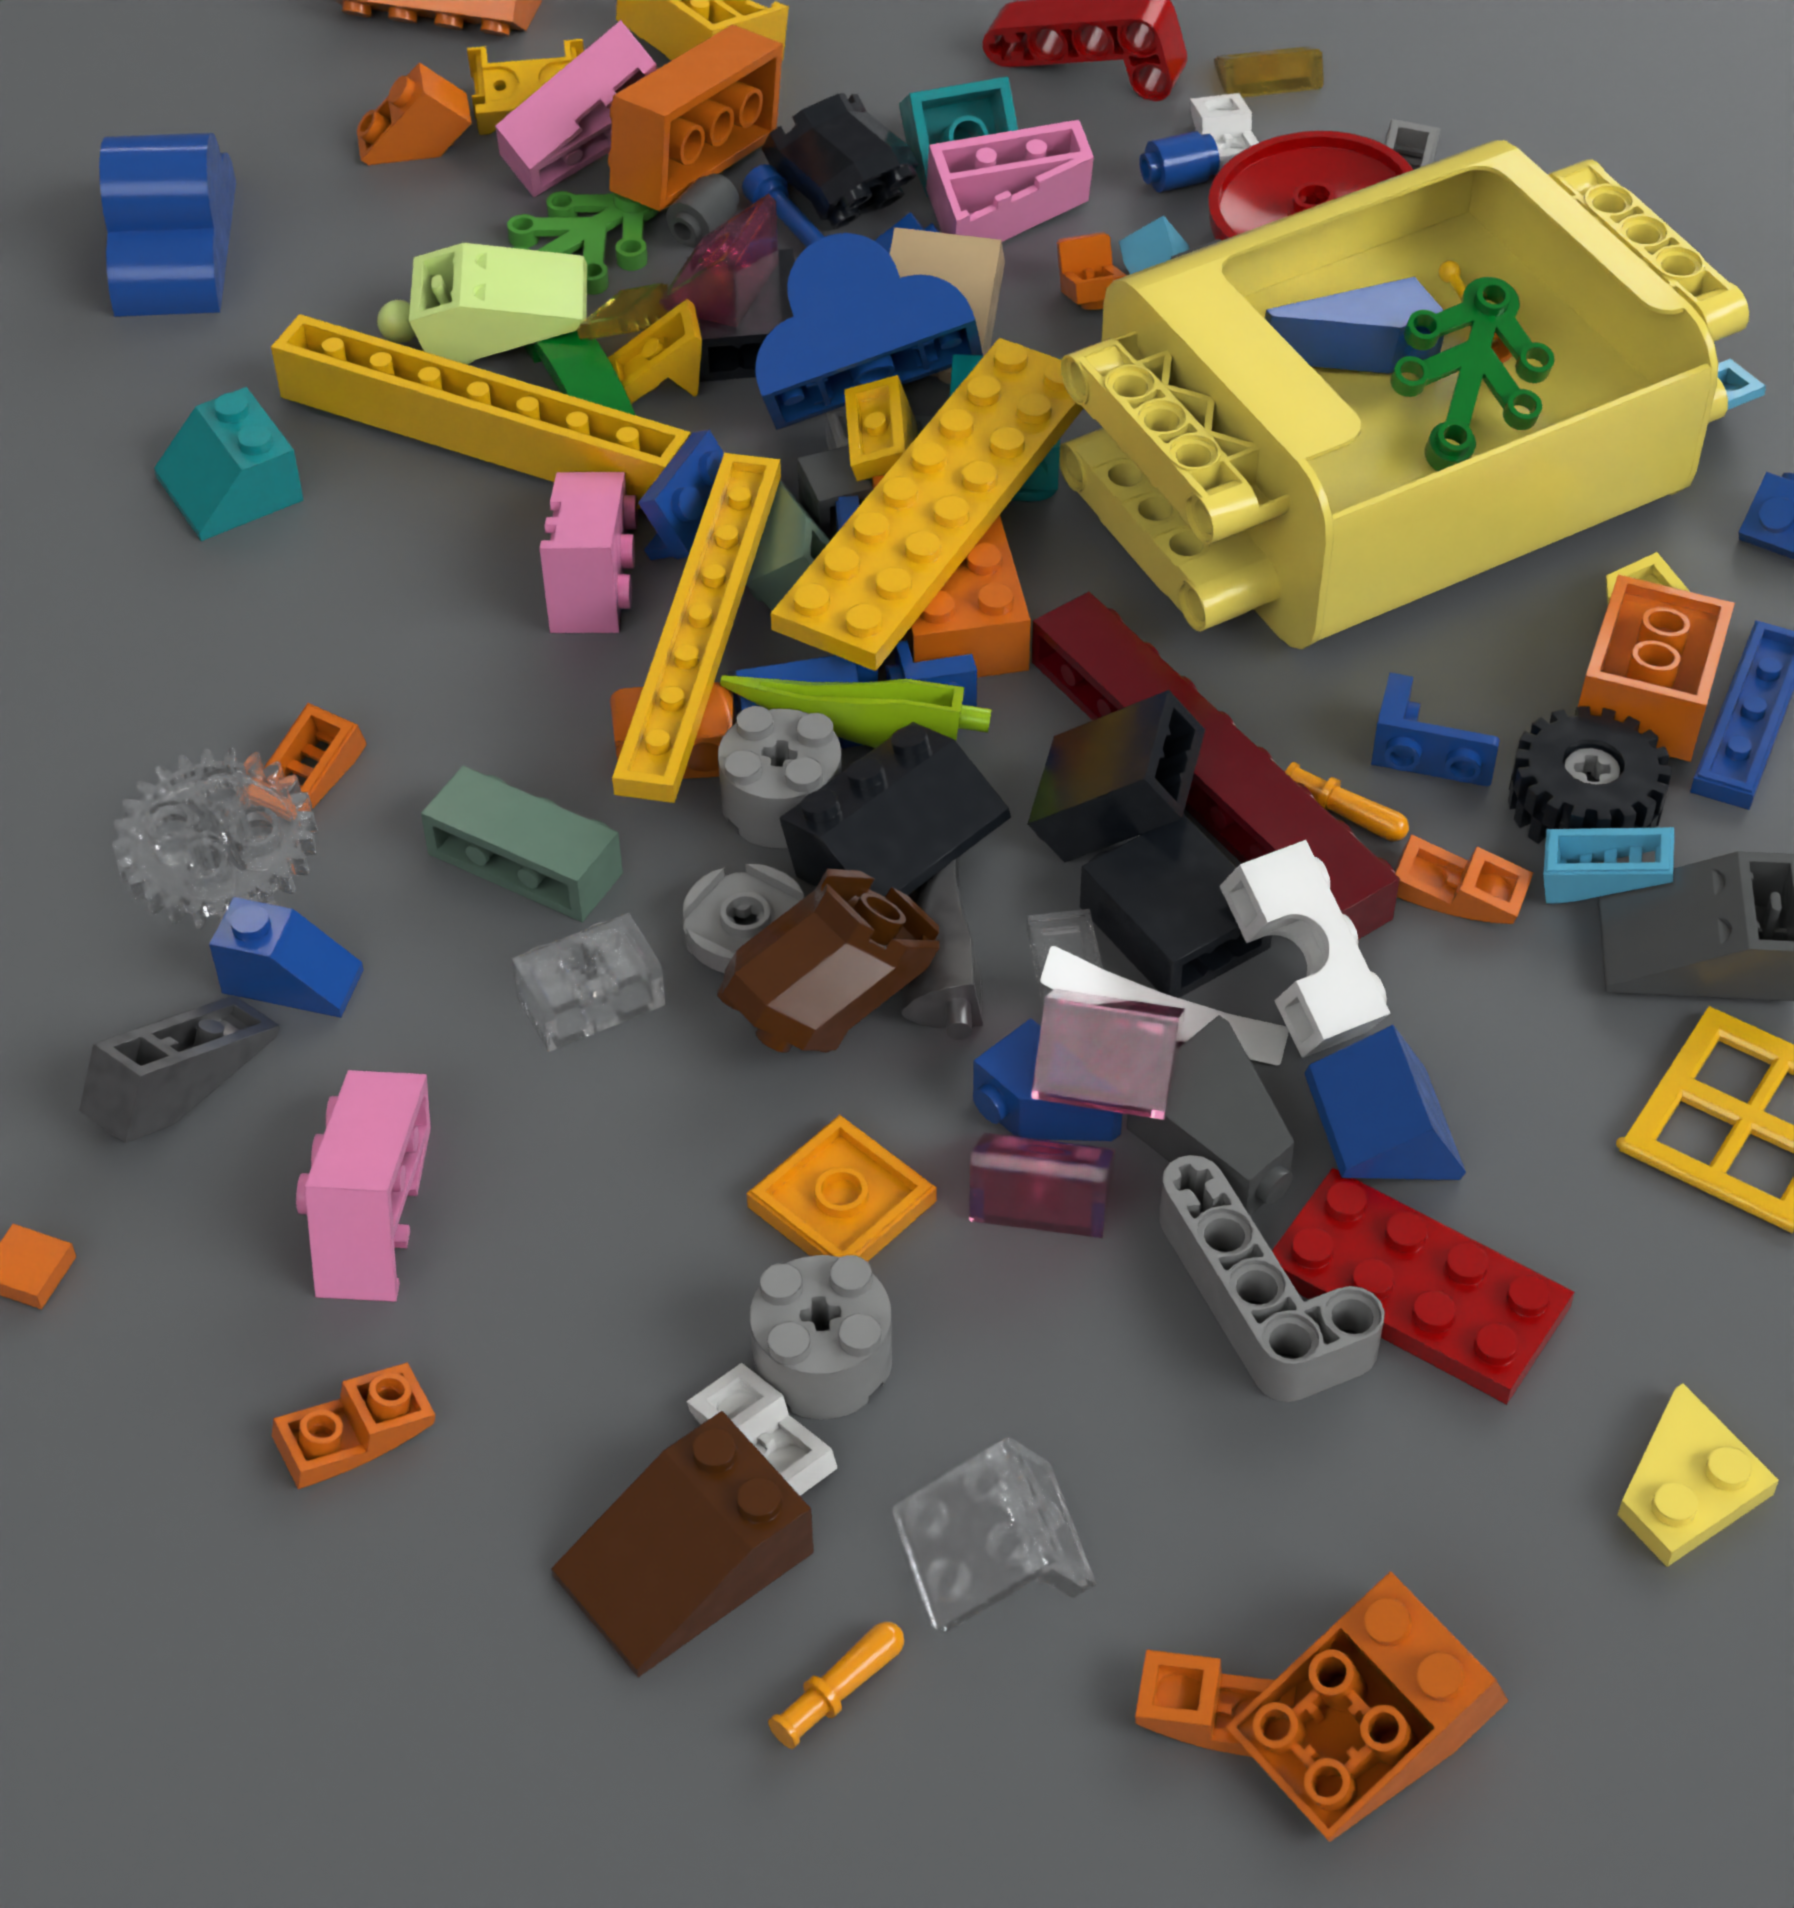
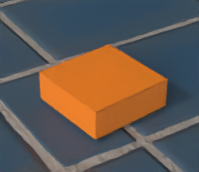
(32, 1265)

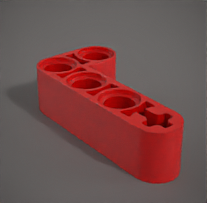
(1080, 31)

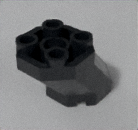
(841, 159)

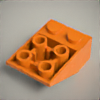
(1371, 1709)

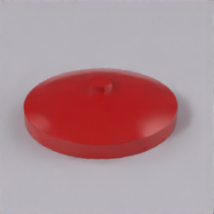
(1295, 175)

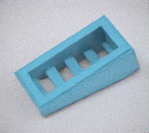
(1572, 857)

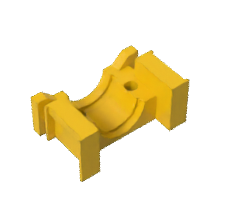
(506, 85)

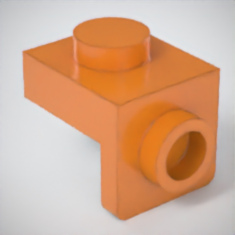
(1086, 268)

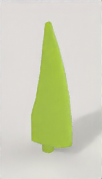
(868, 710)

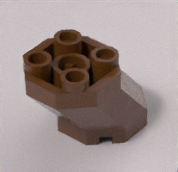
(828, 962)

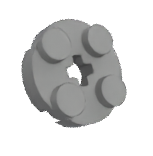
(718, 897)

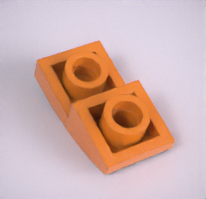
(366, 1422)

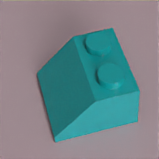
(954, 115)
(229, 465)

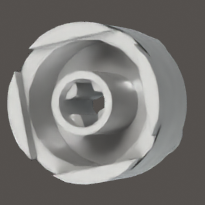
(771, 766)
(822, 1334)

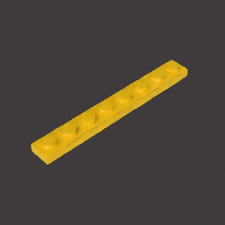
(697, 630)

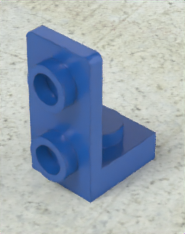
(1425, 747)

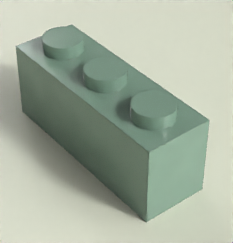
(522, 843)

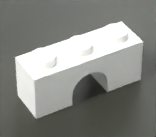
(1292, 898)

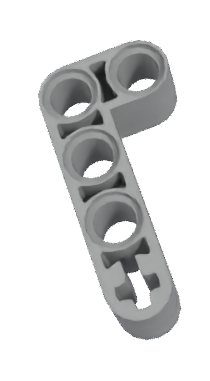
(1253, 1273)

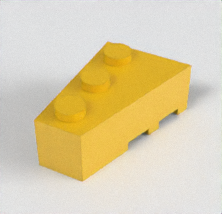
(683, 24)

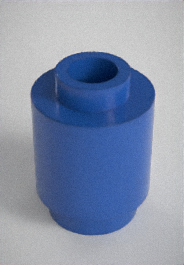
(1179, 161)

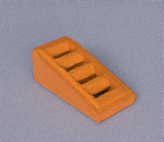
(310, 728)

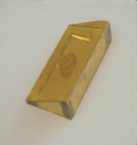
(1271, 71)

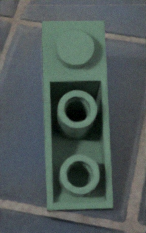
(785, 549)

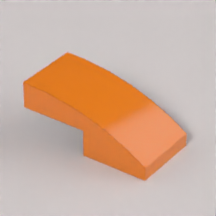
(1473, 889)
(1195, 1701)

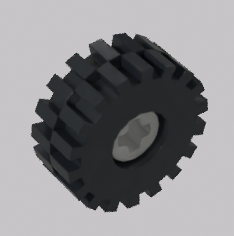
(1552, 768)

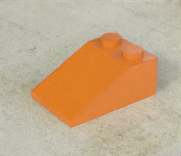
(1657, 660)

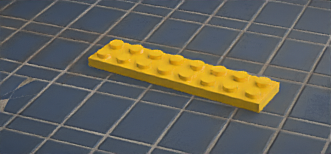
(930, 508)

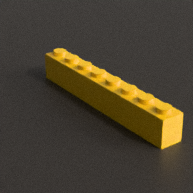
(467, 407)

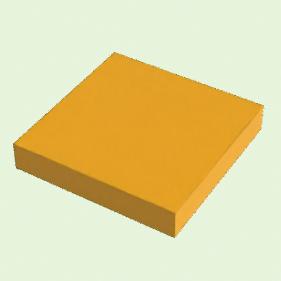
(841, 1194)

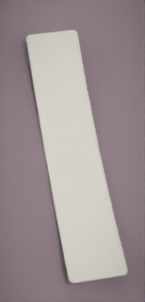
(1065, 971)

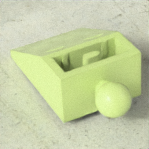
(487, 300)

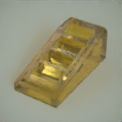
(625, 312)

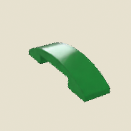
(581, 370)

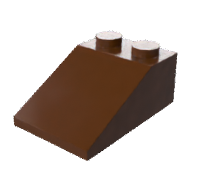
(686, 1544)

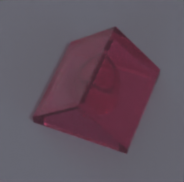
(729, 266)
(1107, 1053)
(1040, 1184)

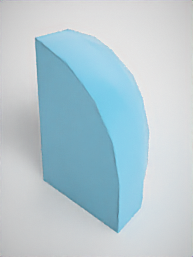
(1151, 245)

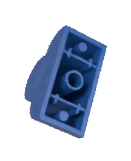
(166, 222)
(857, 327)

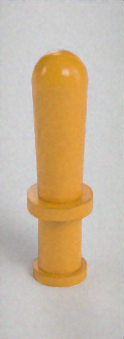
(1362, 811)
(825, 1694)

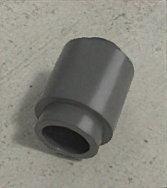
(702, 209)

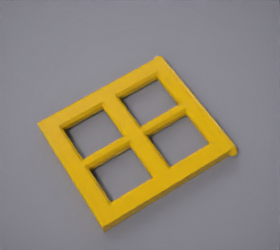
(1747, 1118)

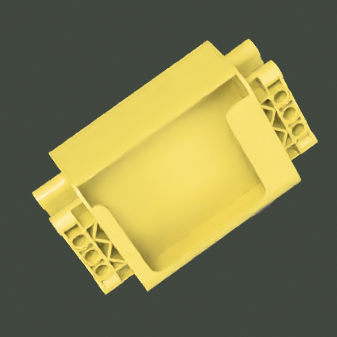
(1310, 485)

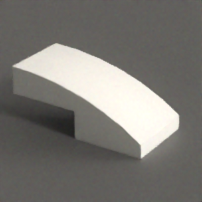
(1227, 121)
(765, 1421)

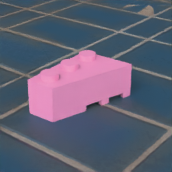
(569, 116)
(1009, 179)
(588, 552)
(361, 1183)

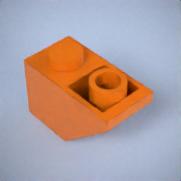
(415, 120)

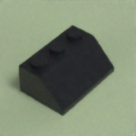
(895, 813)

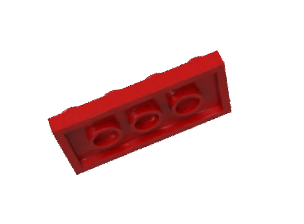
(1438, 1288)

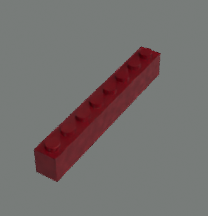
(1235, 784)

